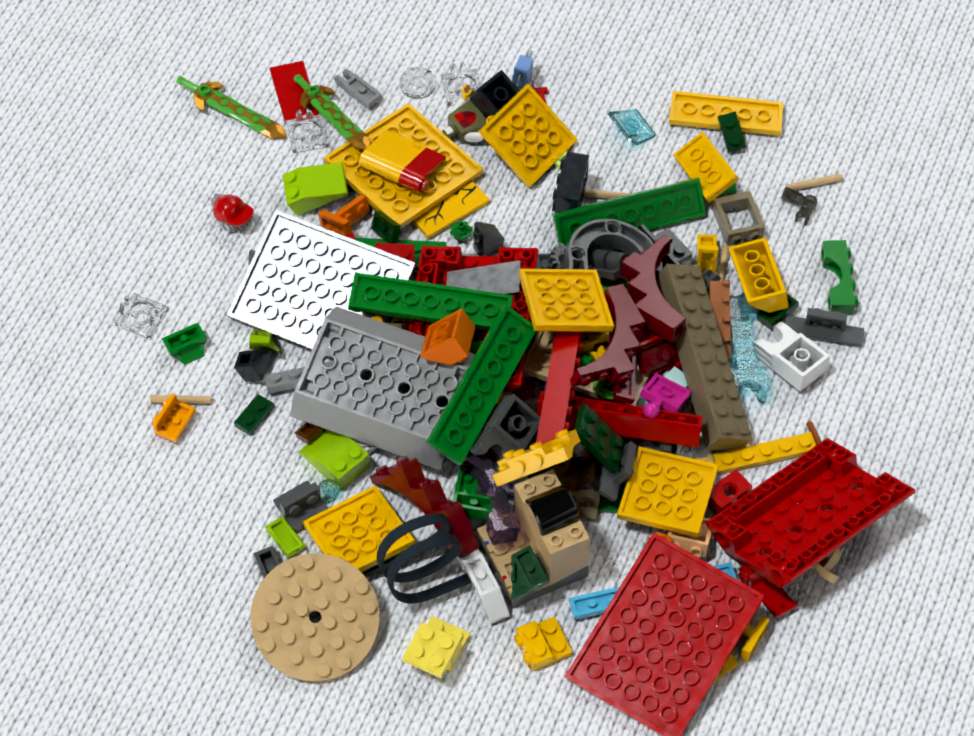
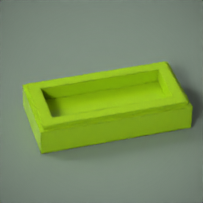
(285, 537)

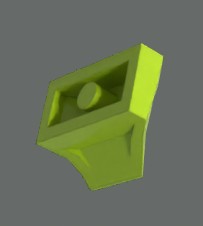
(262, 338)

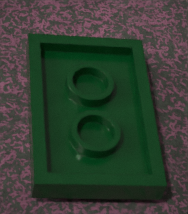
(599, 438)

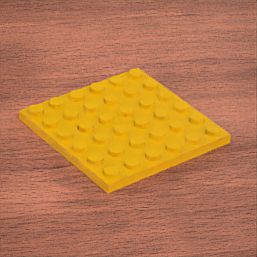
(393, 198)

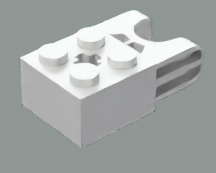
(792, 356)

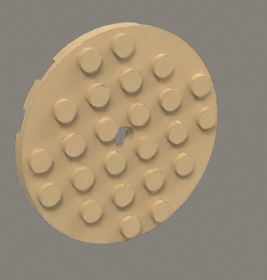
(315, 649)

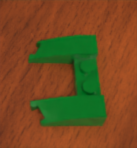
(474, 505)

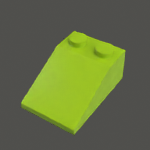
(314, 186)
(336, 457)

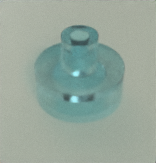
(328, 490)

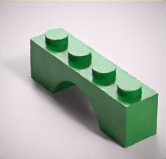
(836, 258)

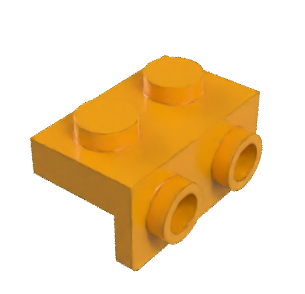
(172, 419)

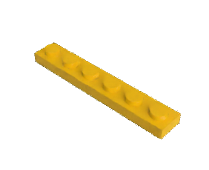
(764, 453)

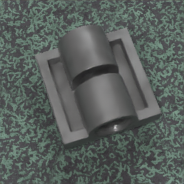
(607, 263)

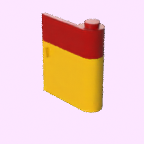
(401, 160)

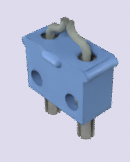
(523, 70)

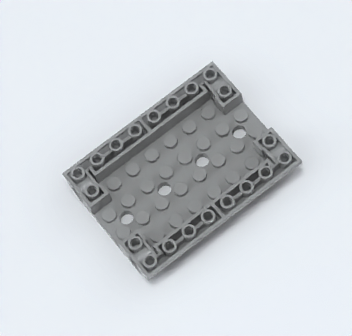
(374, 408)

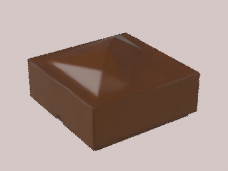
(308, 432)

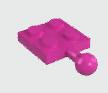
(664, 394)

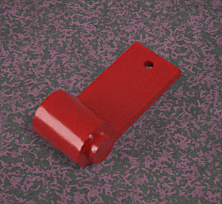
(775, 599)

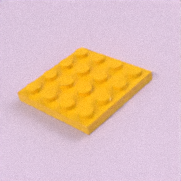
(528, 135)
(566, 300)
(668, 492)
(357, 529)

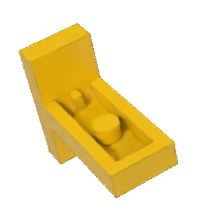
(707, 252)
(752, 637)

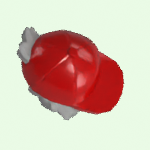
(231, 212)

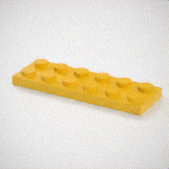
(703, 110)

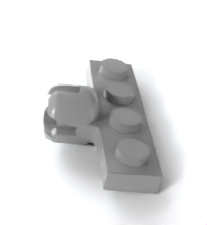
(286, 379)

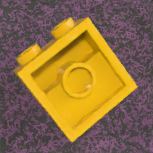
(542, 643)

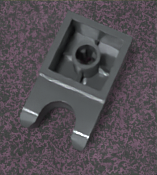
(507, 428)

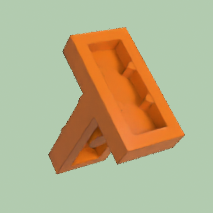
(341, 221)

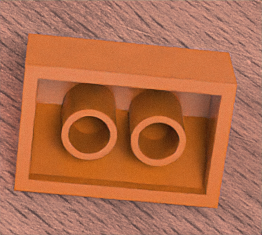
(449, 339)

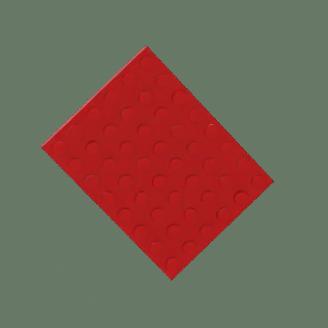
(664, 637)

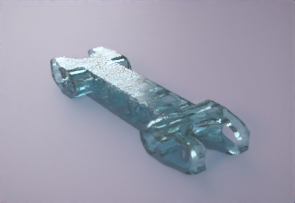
(743, 359)

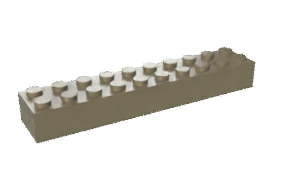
(705, 359)

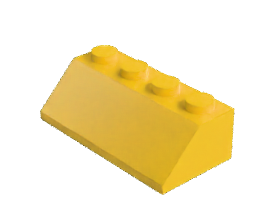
(759, 275)

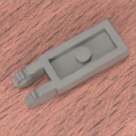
(358, 88)

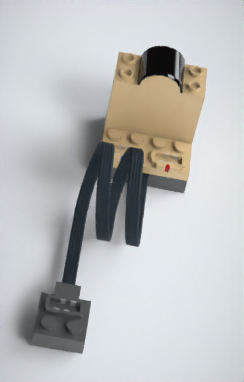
(547, 524)

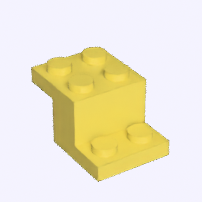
(436, 647)

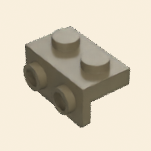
(587, 503)

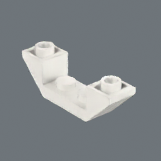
(485, 585)

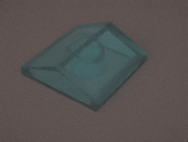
(632, 126)

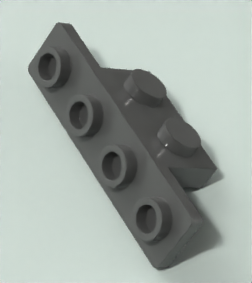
(826, 326)
(609, 481)

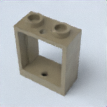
(735, 203)

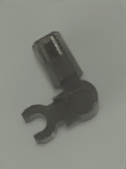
(807, 203)

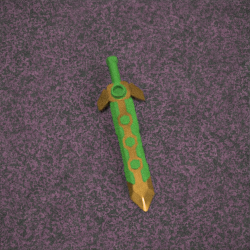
(207, 94)
(328, 109)

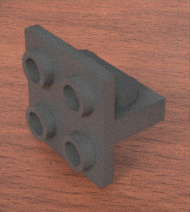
(300, 504)

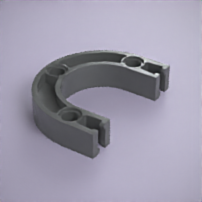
(604, 233)

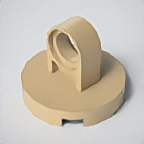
(826, 565)

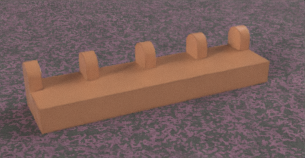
(720, 300)

